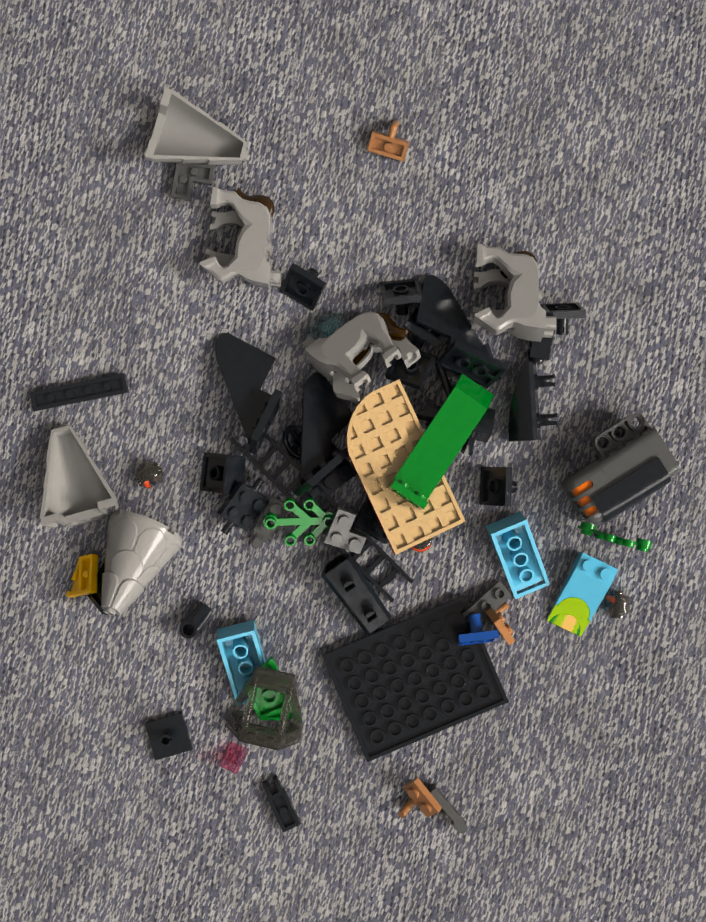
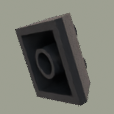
(221, 472)

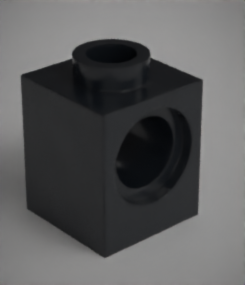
(540, 350)

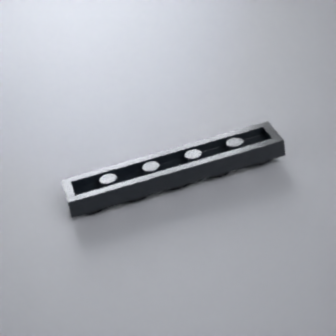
(79, 392)

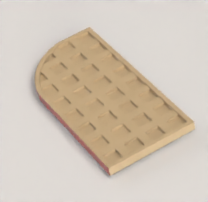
(378, 443)

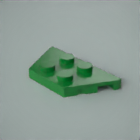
(269, 703)

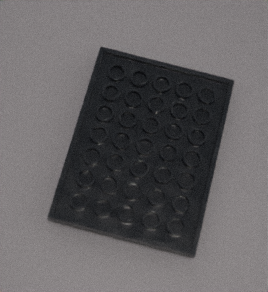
(414, 679)

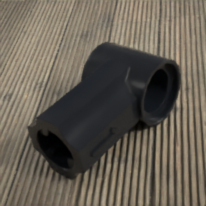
(196, 619)

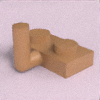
(388, 144)
(498, 620)
(421, 797)

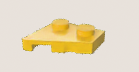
(84, 576)

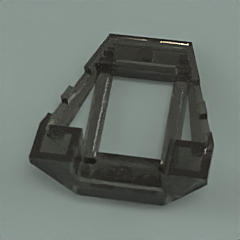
(239, 721)

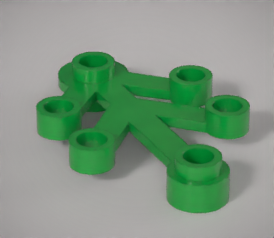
(303, 521)
(588, 529)

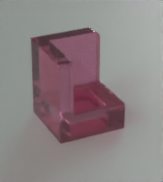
(234, 757)

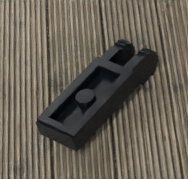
(281, 805)

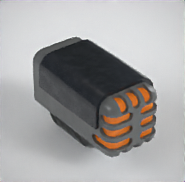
(623, 472)

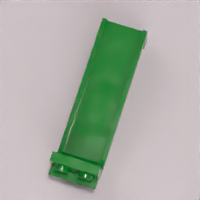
(441, 442)

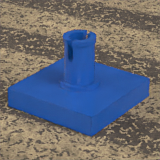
(477, 635)

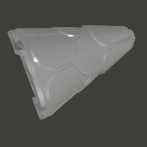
(192, 136)
(73, 483)
(133, 558)

